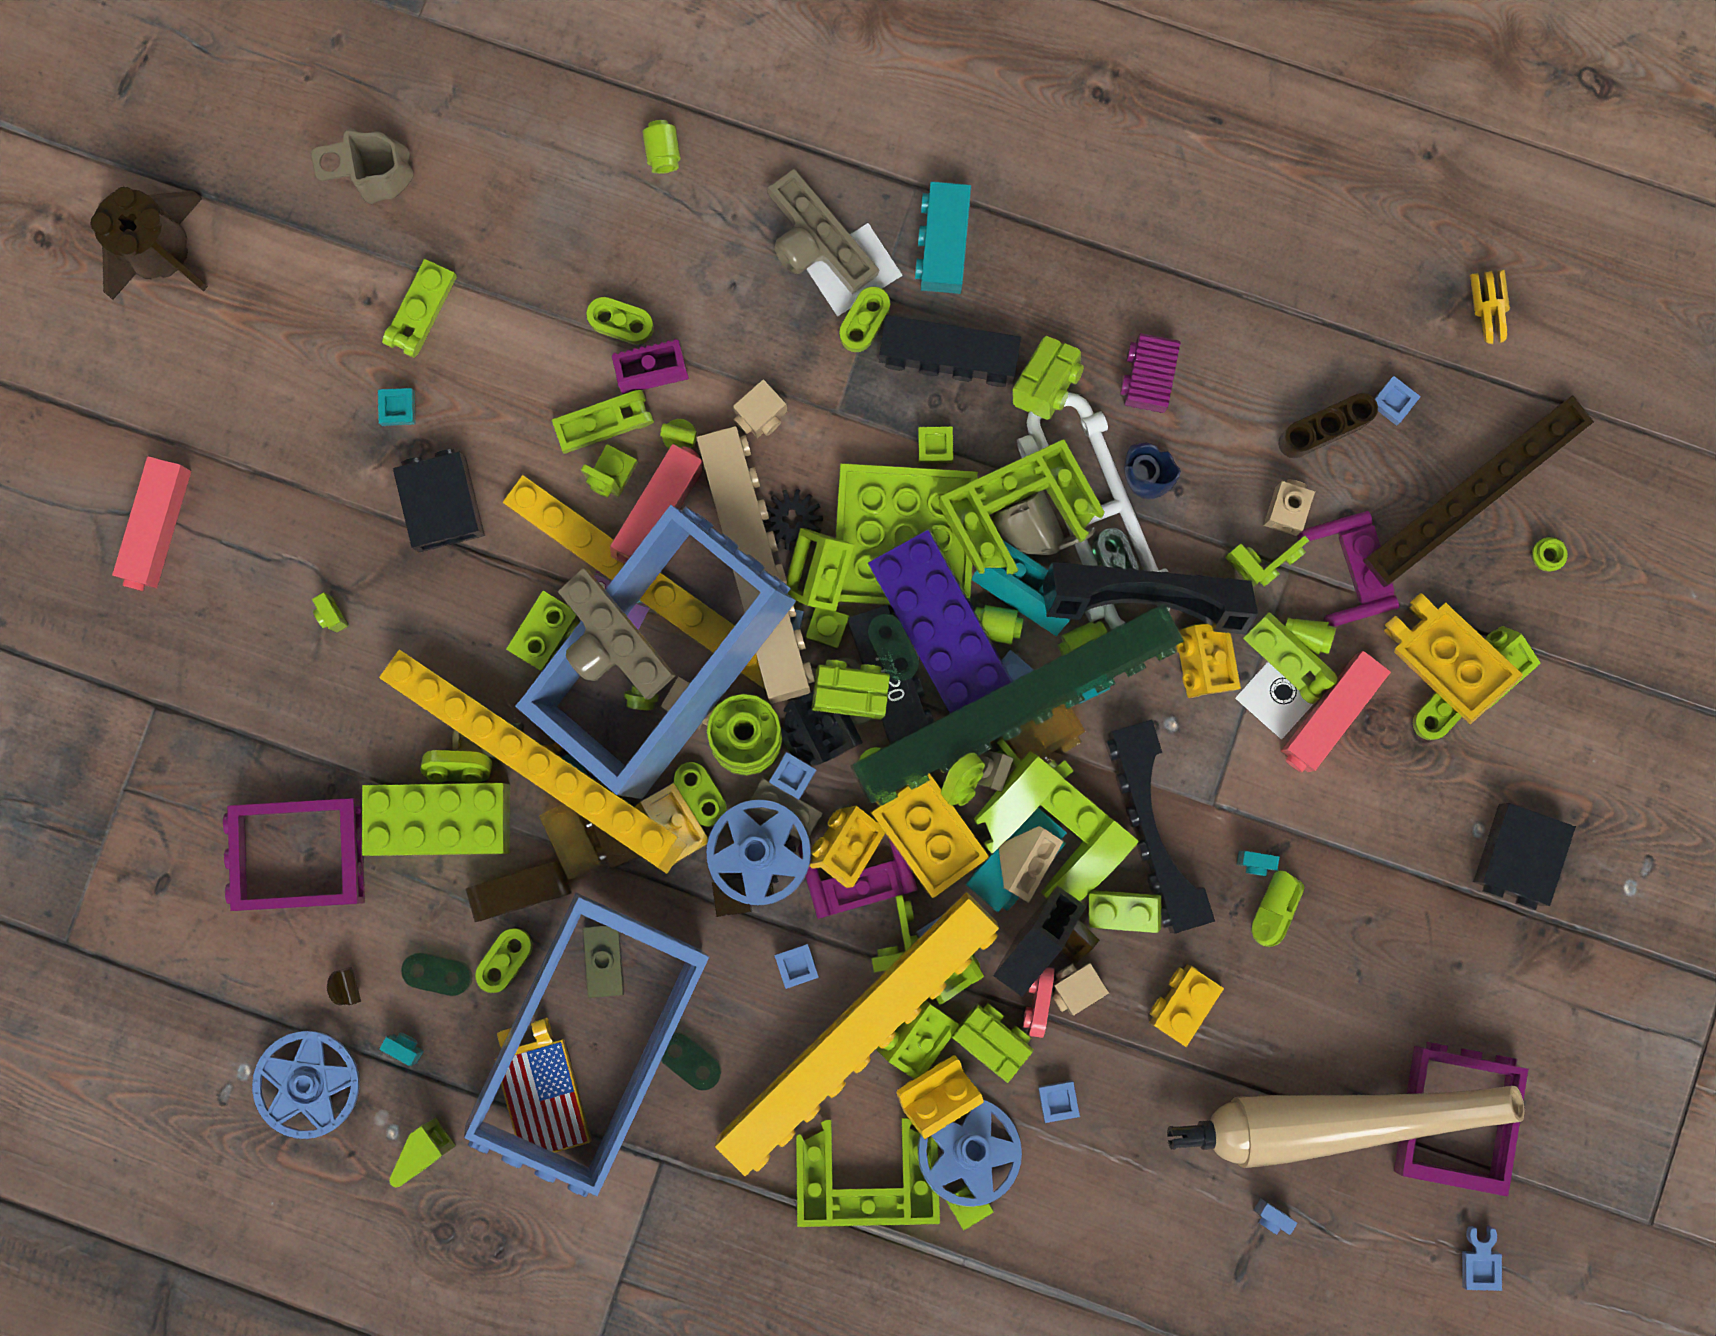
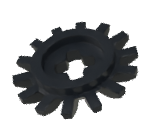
(782, 509)

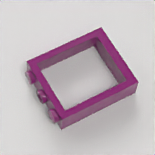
(351, 854)
(1506, 1135)

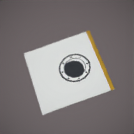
(1273, 700)

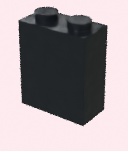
(438, 500)
(1524, 856)
(1039, 941)

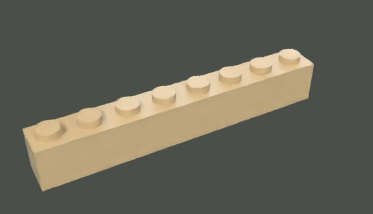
(742, 521)

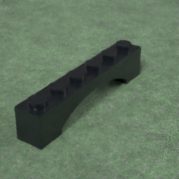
(1220, 602)
(1135, 753)

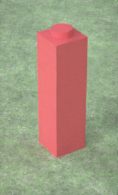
(667, 487)
(151, 524)
(1335, 712)

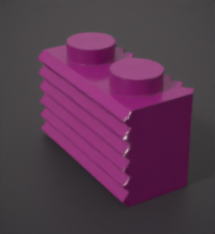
(650, 366)
(1151, 372)

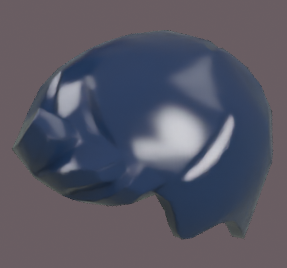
(1150, 471)

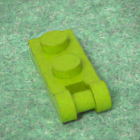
(420, 308)
(601, 421)
(1291, 657)

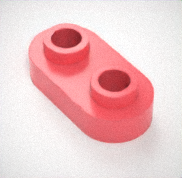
(1036, 1016)

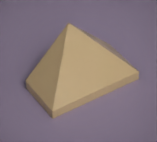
(1027, 860)

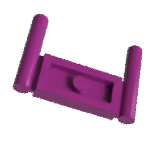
(1357, 541)
(872, 886)

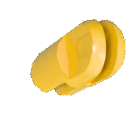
(1491, 306)

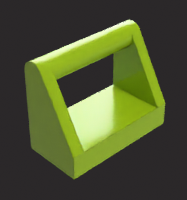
(825, 573)
(420, 1151)

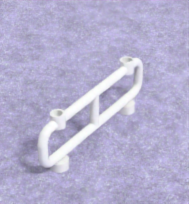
(1093, 426)

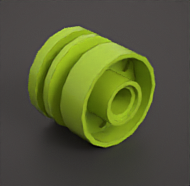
(740, 714)

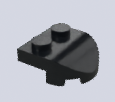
(817, 734)

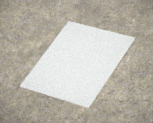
(835, 291)

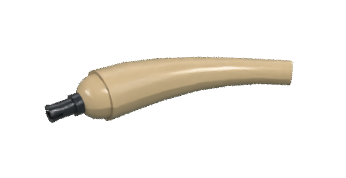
(1304, 1127)

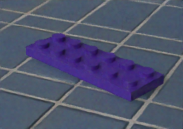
(940, 621)

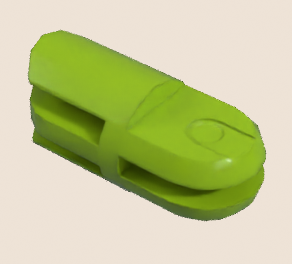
(1277, 909)

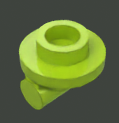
(678, 432)

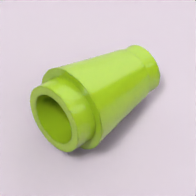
(1314, 634)

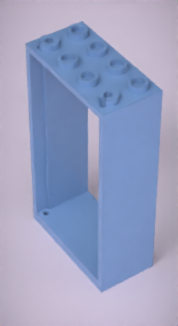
(706, 688)
(547, 1163)

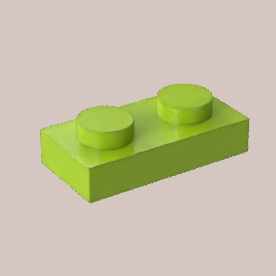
(1125, 911)

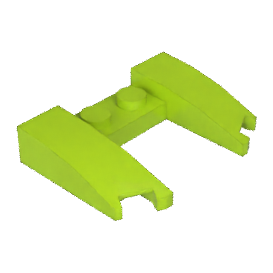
(1050, 469)
(1038, 784)
(823, 1206)

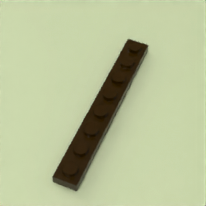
(1478, 491)

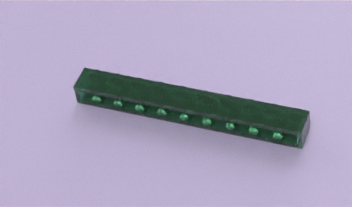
(1017, 703)

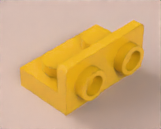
(1207, 661)
(672, 812)
(847, 845)
(1185, 1004)
(939, 1097)

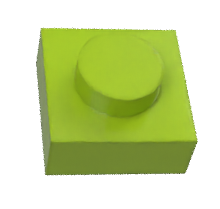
(935, 444)
(328, 613)
(827, 627)
(969, 1215)

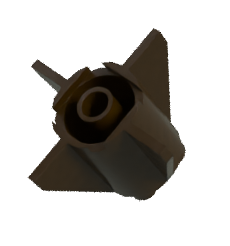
(143, 236)

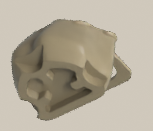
(372, 161)
(1033, 526)

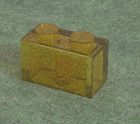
(1044, 738)
(571, 841)

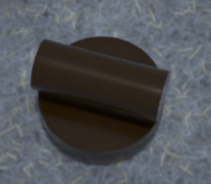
(343, 987)

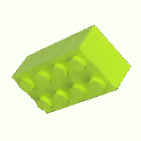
(435, 819)

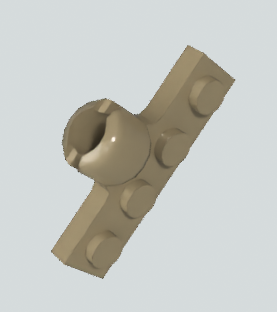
(817, 235)
(610, 638)

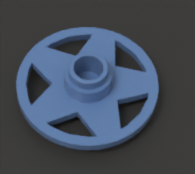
(758, 852)
(305, 1084)
(970, 1155)

